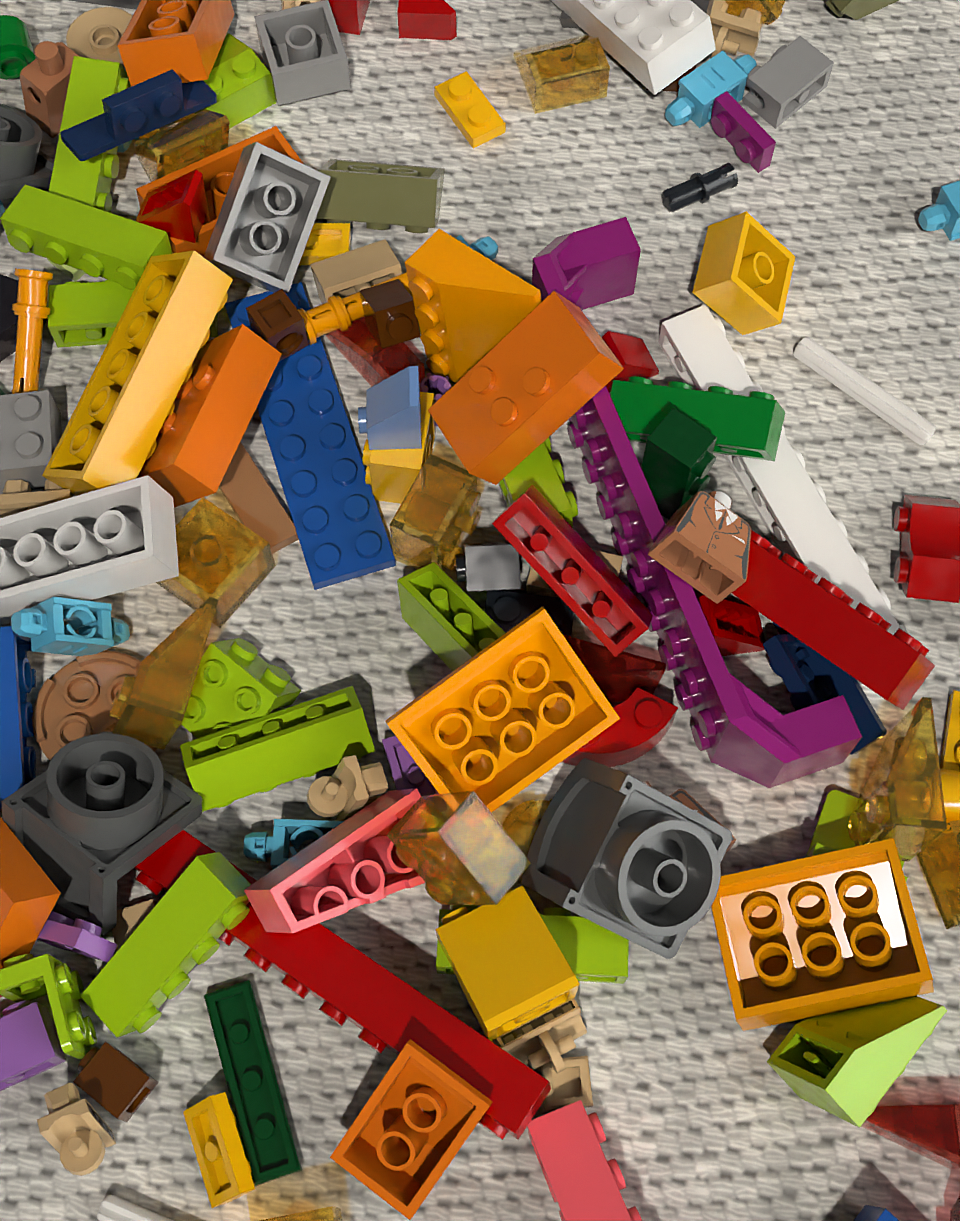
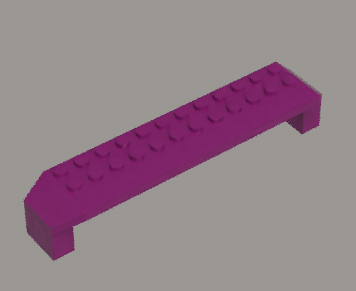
(729, 718)

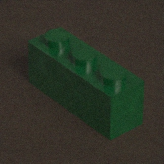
(677, 461)

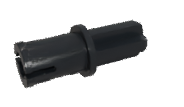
(699, 188)

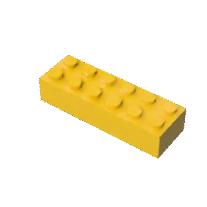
(139, 373)

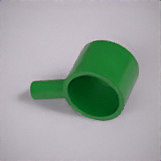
(15, 47)

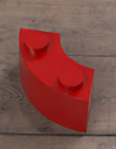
(928, 548)
(640, 728)

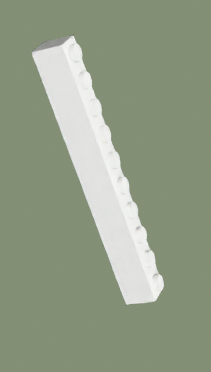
(779, 490)

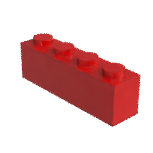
(573, 570)

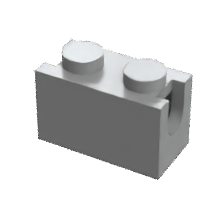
(787, 81)

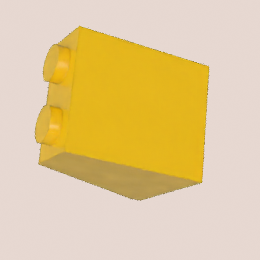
(506, 962)

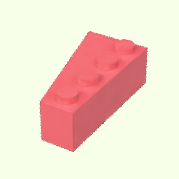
(338, 871)
(576, 1167)

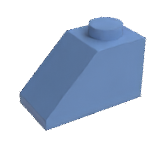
(393, 412)

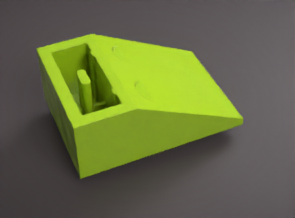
(855, 1054)

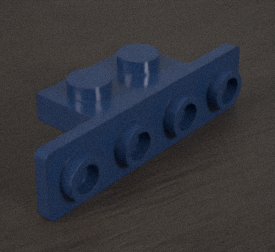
(137, 113)
(815, 680)

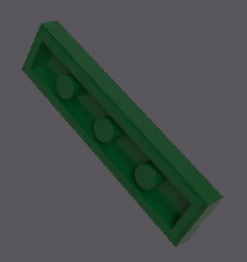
(252, 1083)

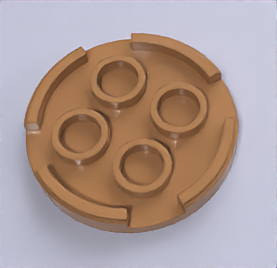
(80, 699)

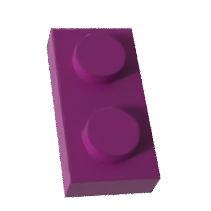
(742, 132)

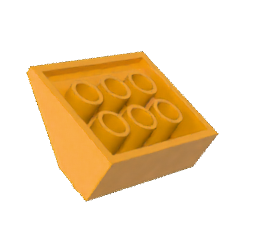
(463, 303)
(504, 714)
(819, 936)

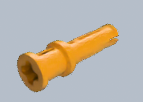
(31, 311)
(338, 312)

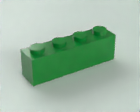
(742, 424)

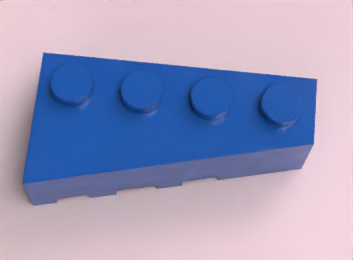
(16, 714)

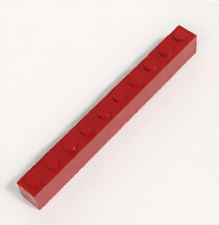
(370, 998)

